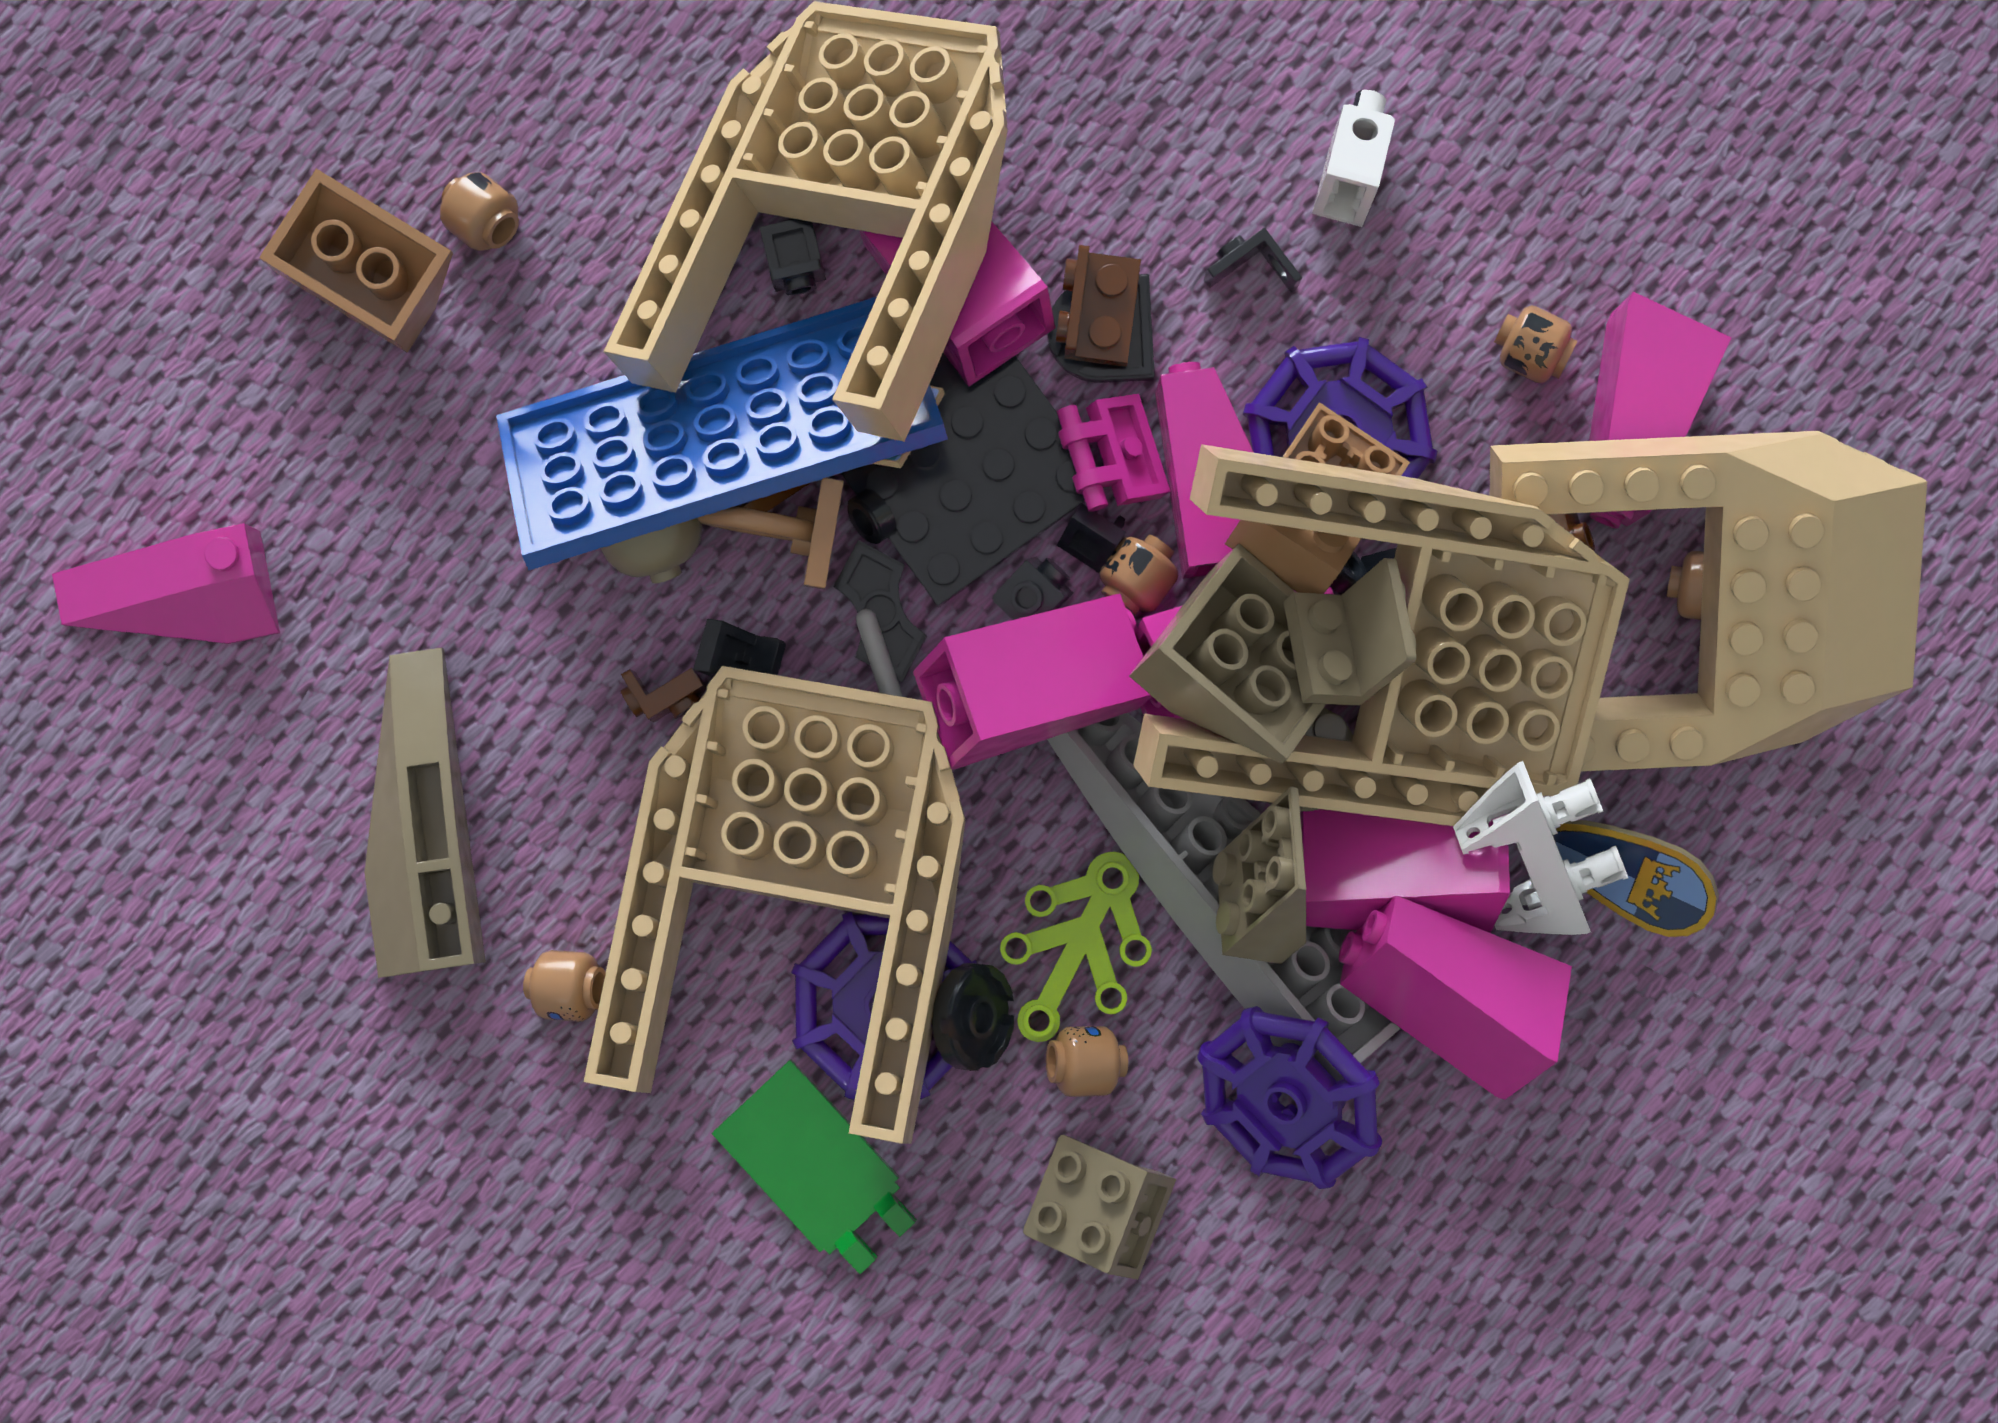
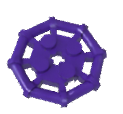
(1347, 398)
(851, 1000)
(1261, 1124)

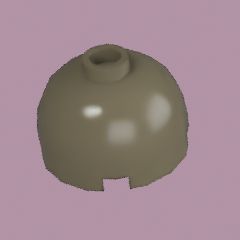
(656, 552)

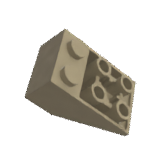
(1264, 886)

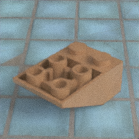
(1308, 558)

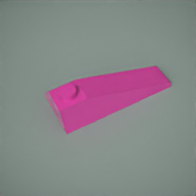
(185, 588)

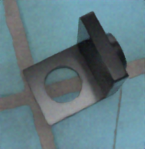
(1240, 251)

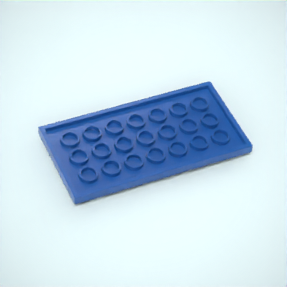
(735, 431)

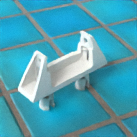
(1531, 826)

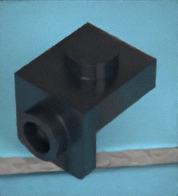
(793, 256)
(1033, 589)
(737, 648)

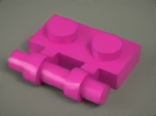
(1126, 449)

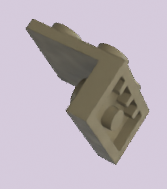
(1351, 641)
(1098, 1208)

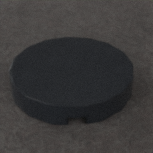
(973, 1017)

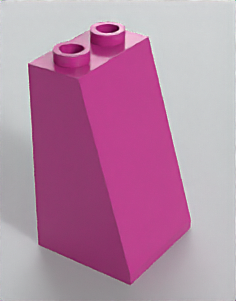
(1002, 311)
(1651, 378)
(1193, 413)
(1032, 678)
(1366, 860)
(1460, 992)

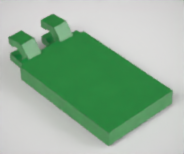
(812, 1166)

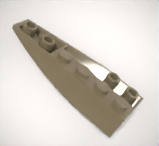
(418, 830)

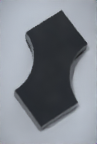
(873, 583)

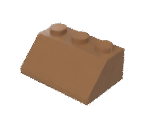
(359, 260)

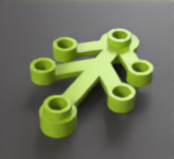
(1081, 938)

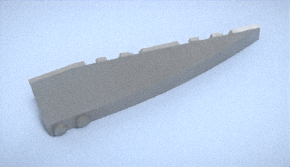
(1173, 847)

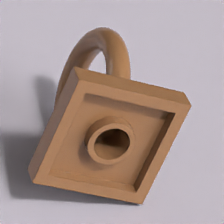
(809, 531)

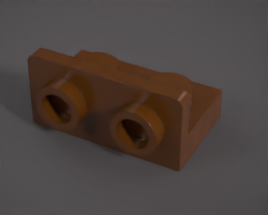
(1101, 307)

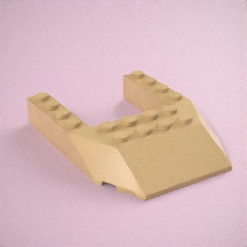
(848, 127)
(1800, 585)
(1506, 631)
(804, 802)

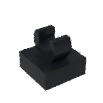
(1091, 537)

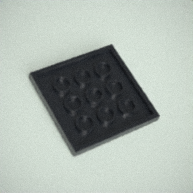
(984, 488)

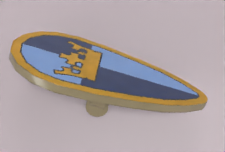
(1665, 885)

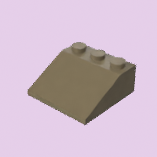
(1232, 660)

